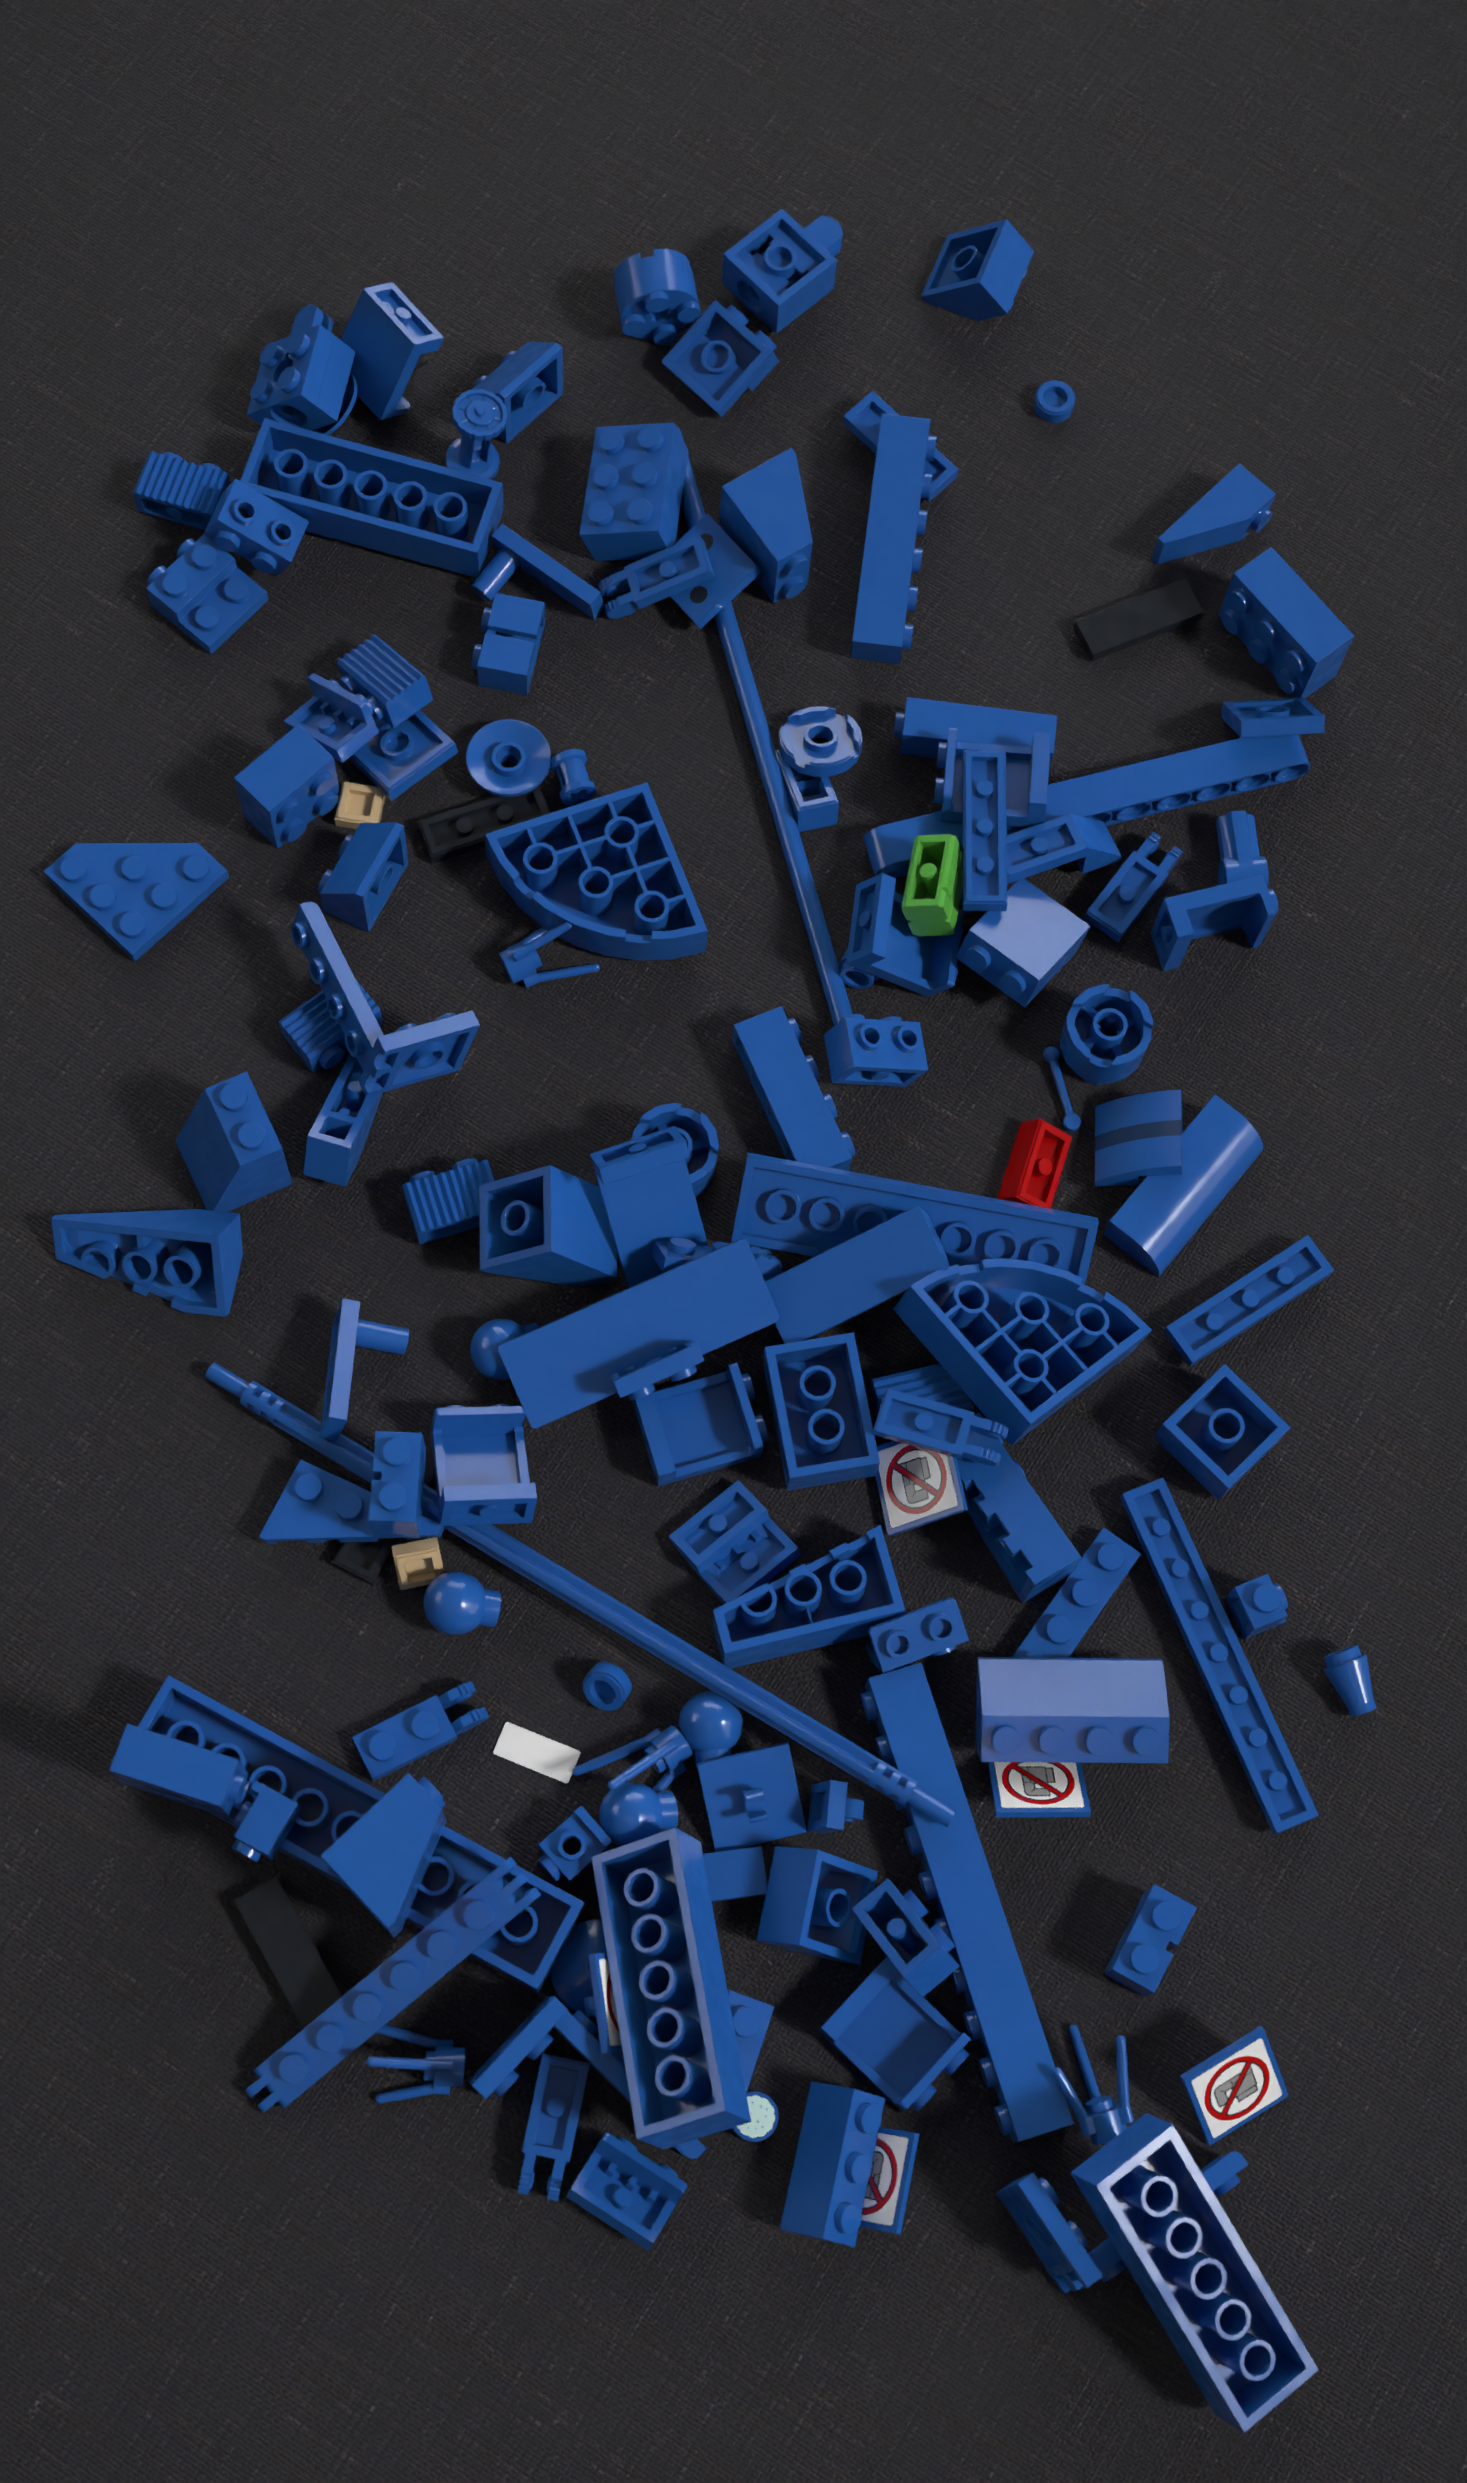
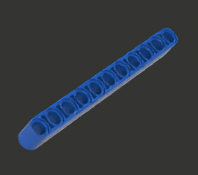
(1124, 792)

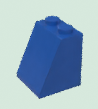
(770, 524)
(232, 1146)
(546, 1229)
(390, 1850)

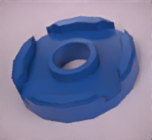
(816, 758)

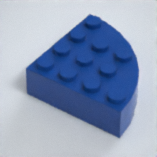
(606, 874)
(1019, 1335)

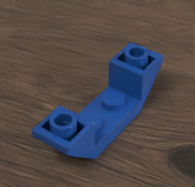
(1058, 843)

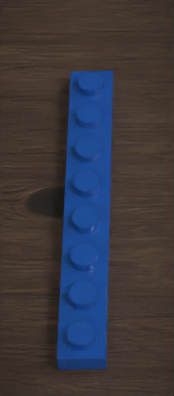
(1218, 1657)

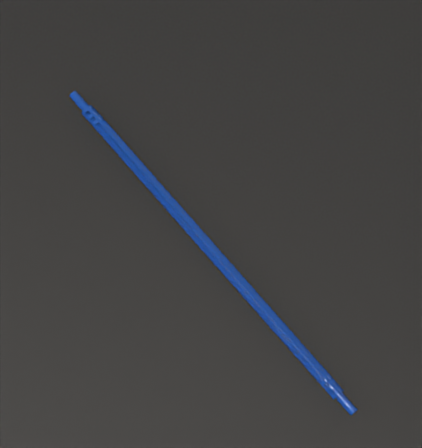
(605, 1610)

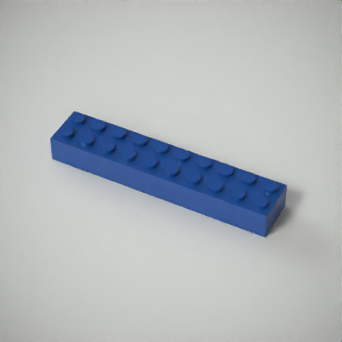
(336, 1801)

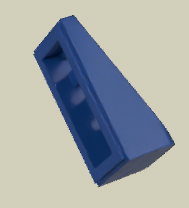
(813, 810)

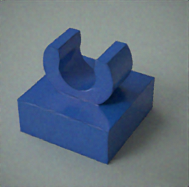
(831, 1808)

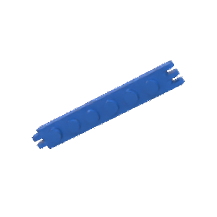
(391, 1987)

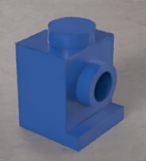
(1257, 1606)
(264, 1823)
(592, 1840)

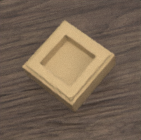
(359, 805)
(417, 1562)

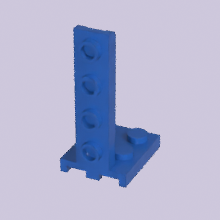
(390, 1059)
(533, 2038)
(1062, 2243)

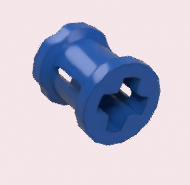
(573, 776)

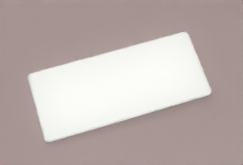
(536, 1752)

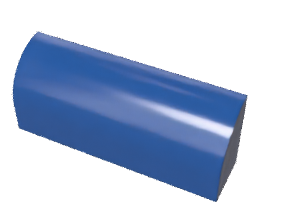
(1172, 1208)
(856, 1275)

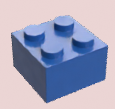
(288, 787)
(1221, 1432)

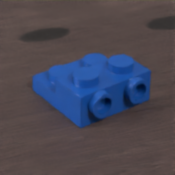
(721, 357)
(205, 593)

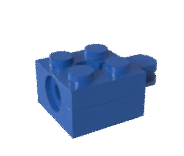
(781, 249)
(303, 374)

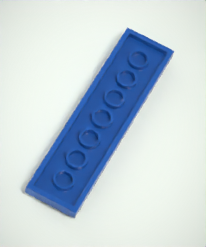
(819, 1207)

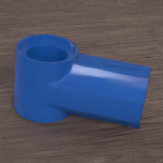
(1239, 848)

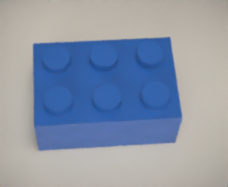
(633, 491)
(1284, 625)
(820, 1411)

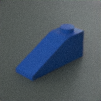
(1219, 518)
(341, 1128)

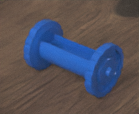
(478, 418)

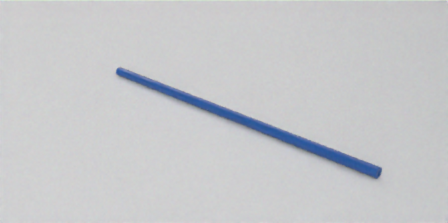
(774, 784)

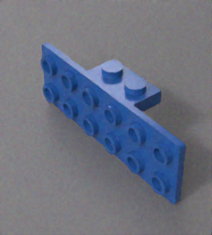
(639, 1335)

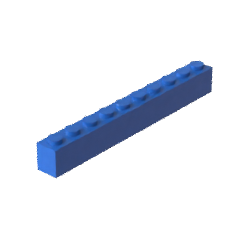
(968, 1909)

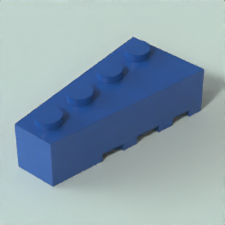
(1015, 1522)
(811, 1605)

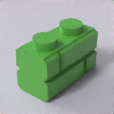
(933, 885)

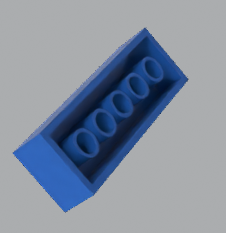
(377, 497)
(670, 1990)
(1194, 2271)

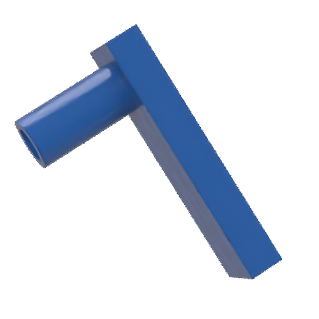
(517, 552)
(345, 1335)

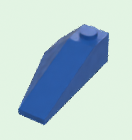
(169, 1253)

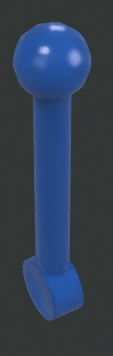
(1071, 1121)

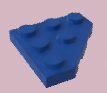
(136, 887)

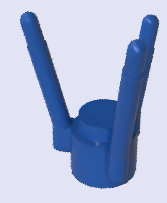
(523, 960)
(665, 1752)
(441, 2066)
(1103, 2116)

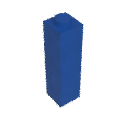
(928, 722)

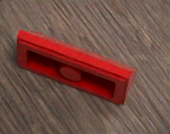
(1035, 1164)

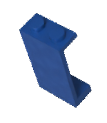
(647, 1199)

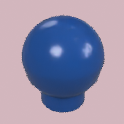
(485, 1345)
(459, 1603)
(710, 1725)
(636, 1813)

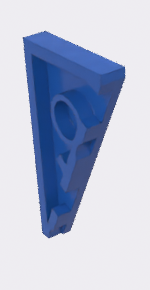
(326, 1508)

